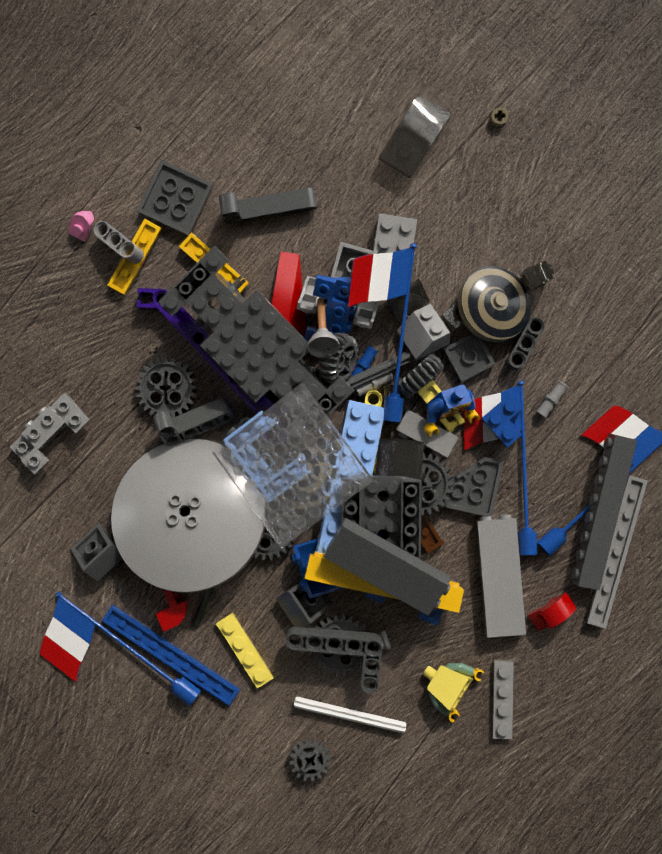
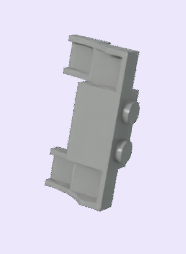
(364, 312)
(45, 429)

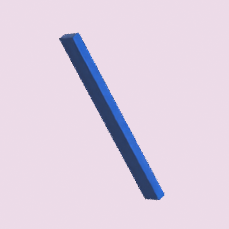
(170, 655)

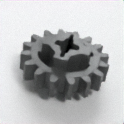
(316, 764)

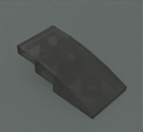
(414, 136)

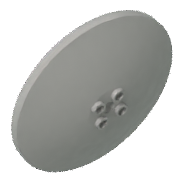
(178, 550)

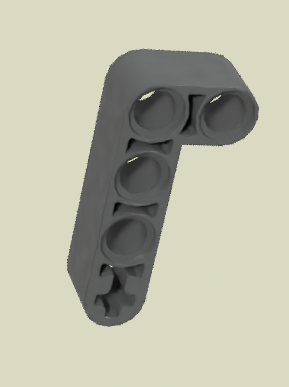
(192, 422)

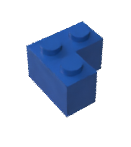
(499, 420)

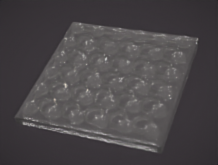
(292, 465)

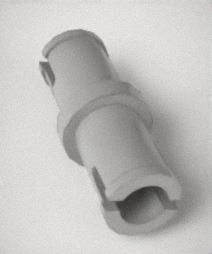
(374, 384)
(552, 399)

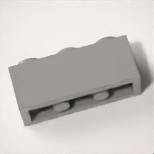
(413, 427)

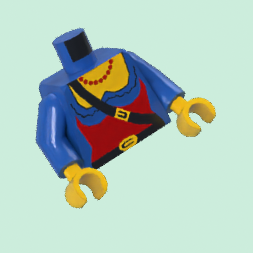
(450, 403)

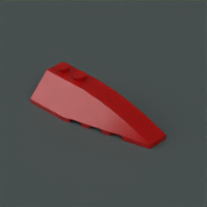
(288, 291)

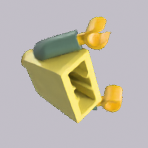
(449, 686)

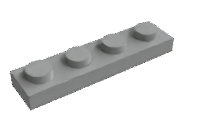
(502, 699)

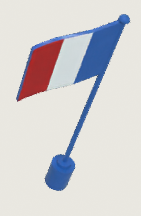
(383, 278)
(617, 422)
(479, 433)
(71, 636)

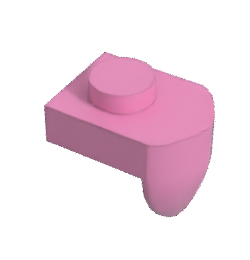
(81, 225)

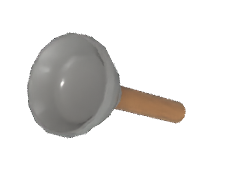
(322, 338)

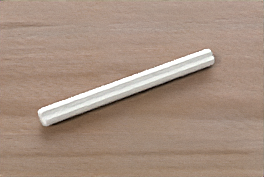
(350, 715)

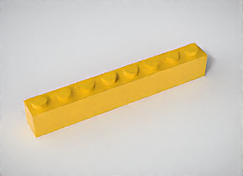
(325, 571)

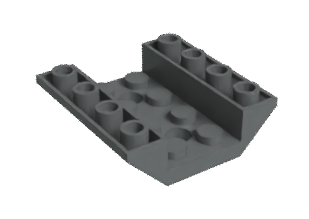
(397, 515)

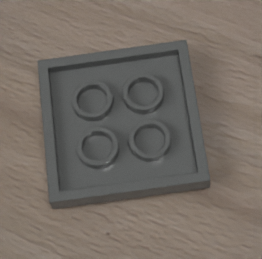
(175, 198)

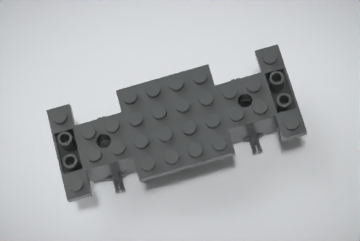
(250, 335)

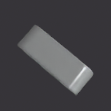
(124, 248)

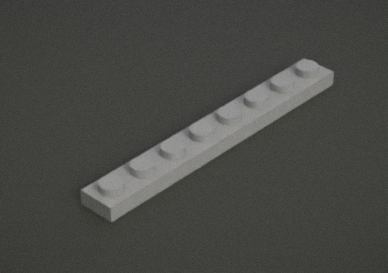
(629, 510)

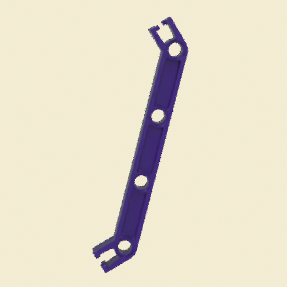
(185, 325)

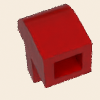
(554, 612)
(175, 613)

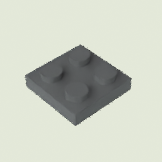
(469, 356)

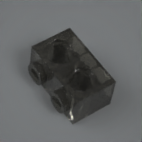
(536, 276)

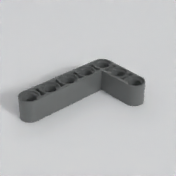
(267, 206)
(342, 647)

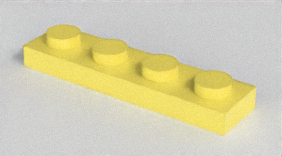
(244, 650)

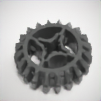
(340, 363)
(420, 376)

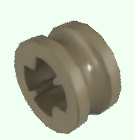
(503, 113)

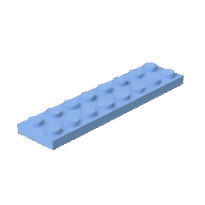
(362, 433)

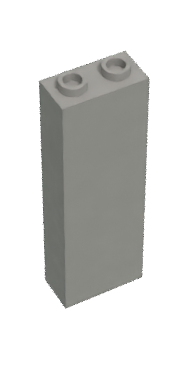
(500, 576)

